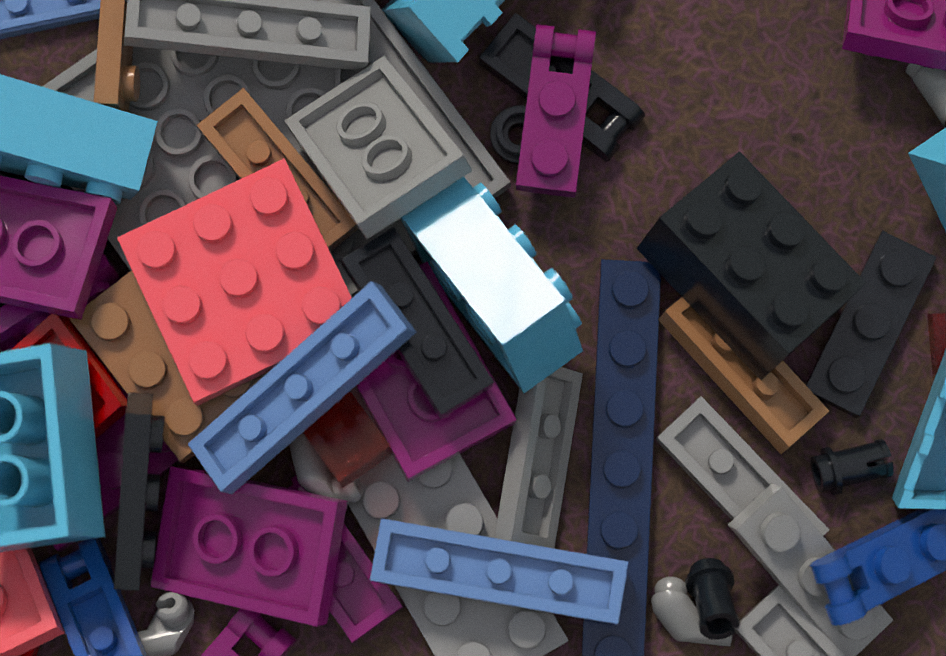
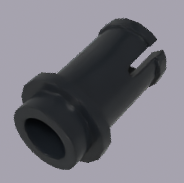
(850, 466)
(711, 587)

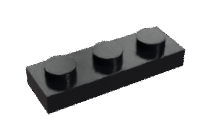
(870, 324)
(439, 351)
(138, 491)

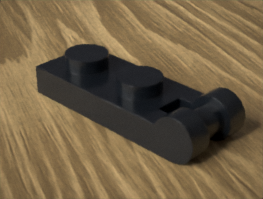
(511, 60)

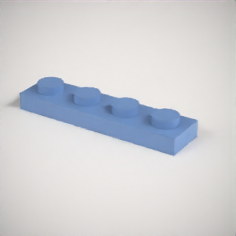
(301, 388)
(499, 571)

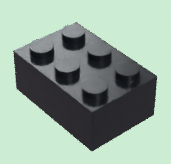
(750, 265)

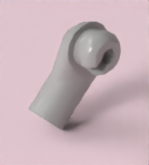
(315, 476)
(679, 613)
(168, 625)

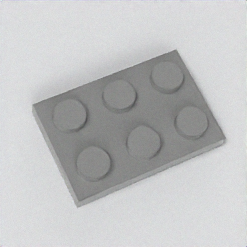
(377, 146)

